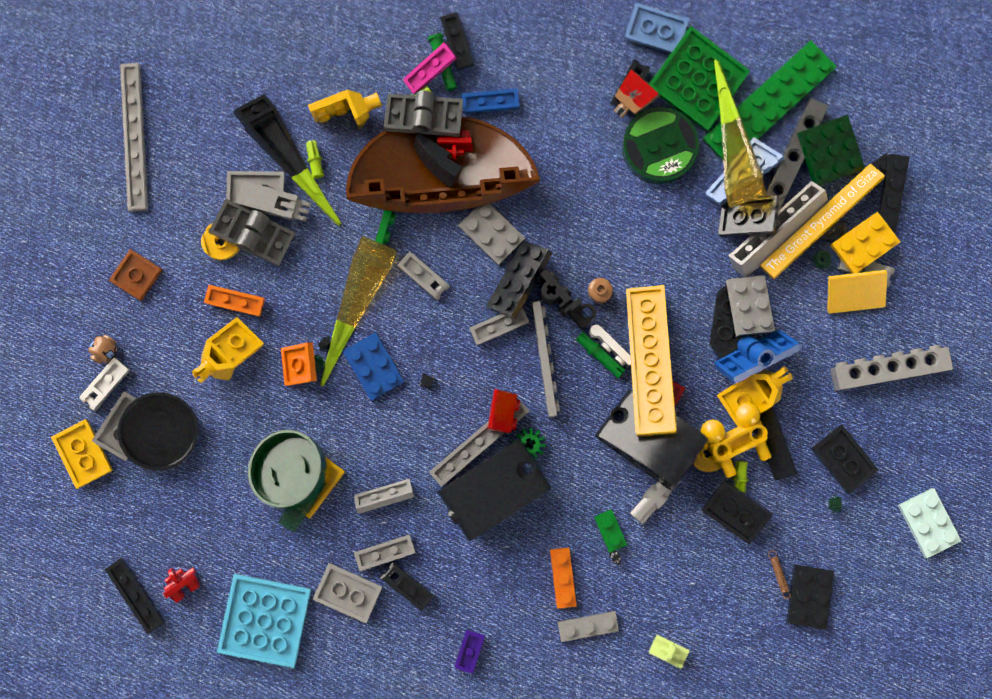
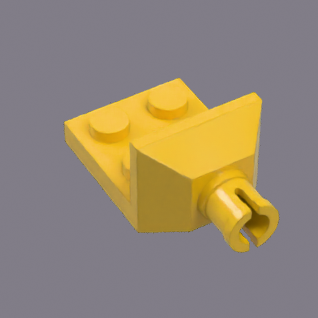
(341, 103)
(227, 351)
(760, 389)

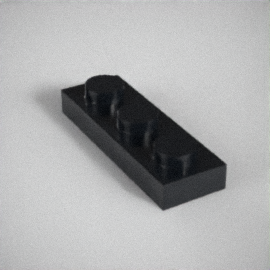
(457, 40)

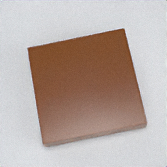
(135, 275)

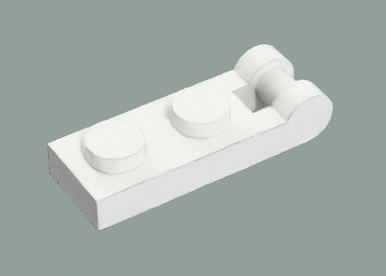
(610, 345)
(104, 383)

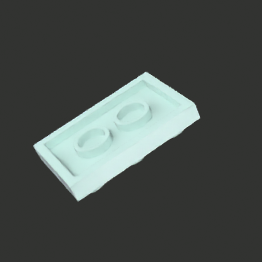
(929, 523)

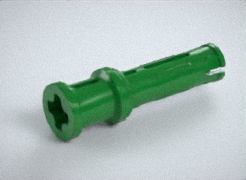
(447, 75)

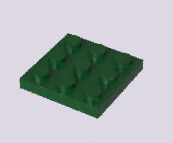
(831, 150)

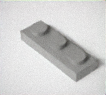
(497, 326)
(383, 496)
(384, 552)
(588, 626)

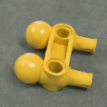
(737, 439)

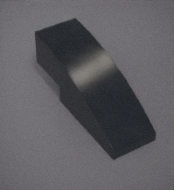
(437, 160)

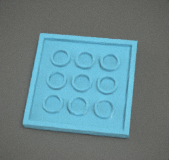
(264, 620)

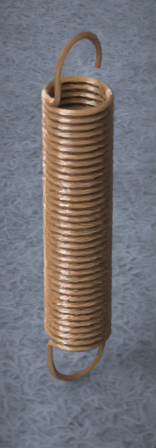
(779, 574)

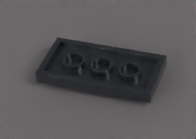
(519, 279)

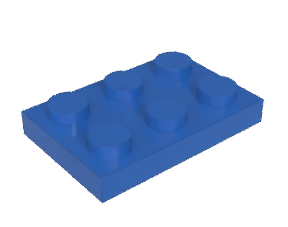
(373, 366)

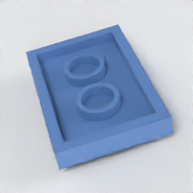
(655, 28)

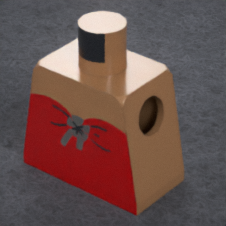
(634, 94)

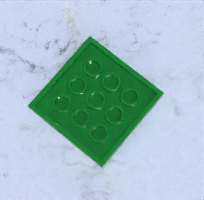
(690, 81)

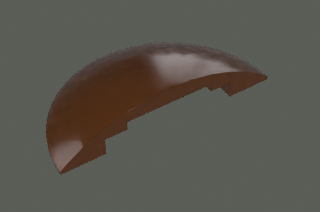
(395, 179)

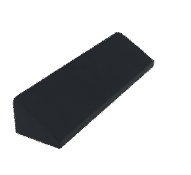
(781, 460)

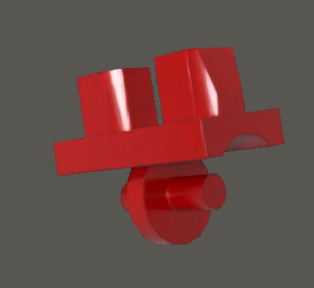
(456, 145)
(178, 581)

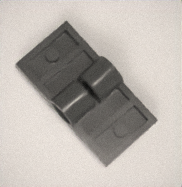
(423, 114)
(251, 232)

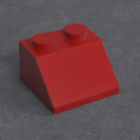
(502, 412)

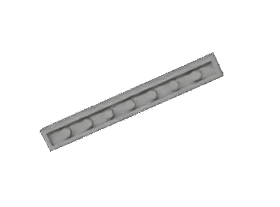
(134, 137)

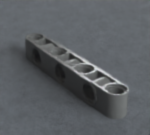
(787, 170)

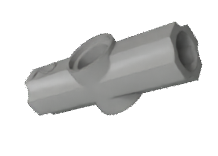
(651, 501)

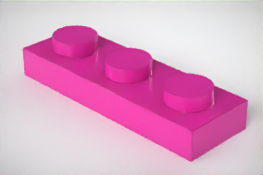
(430, 68)

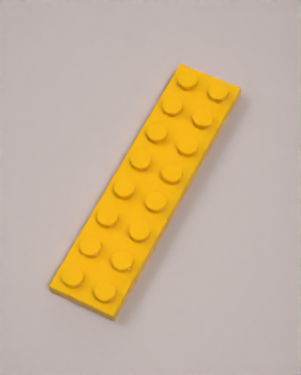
(650, 361)

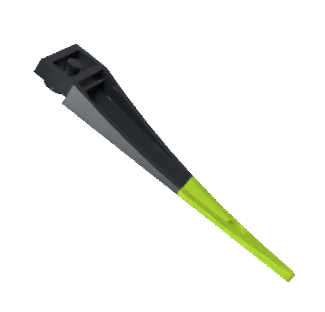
(268, 130)

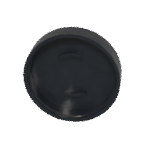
(158, 431)

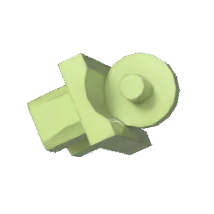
(669, 651)

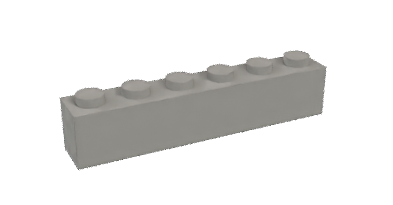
(790, 218)

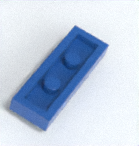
(490, 101)

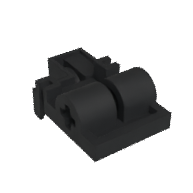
(562, 296)

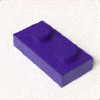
(469, 651)

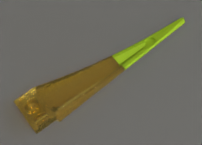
(741, 170)
(366, 274)

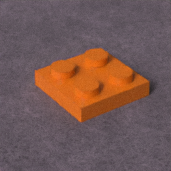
(298, 364)

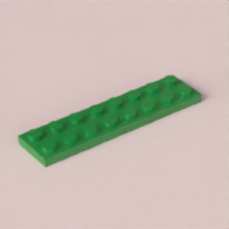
(777, 95)

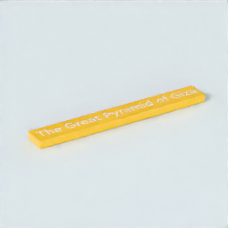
(822, 221)

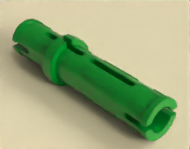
(596, 351)

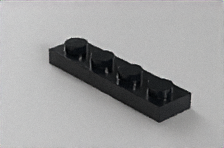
(893, 189)
(135, 595)

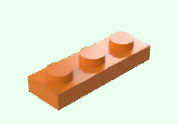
(234, 300)
(563, 577)

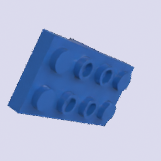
(756, 355)

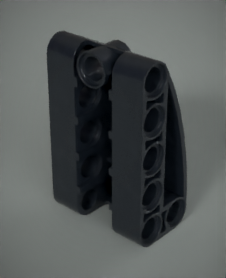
(659, 456)
(494, 490)

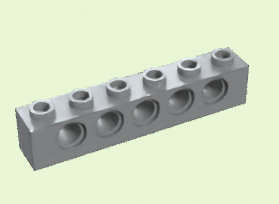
(939, 358)

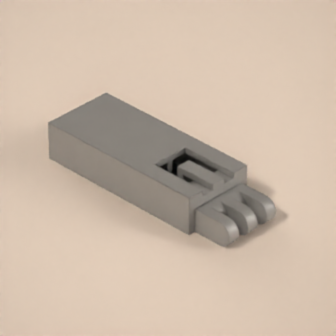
(265, 198)

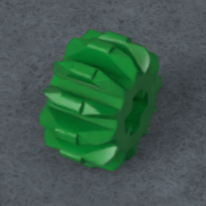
(533, 437)

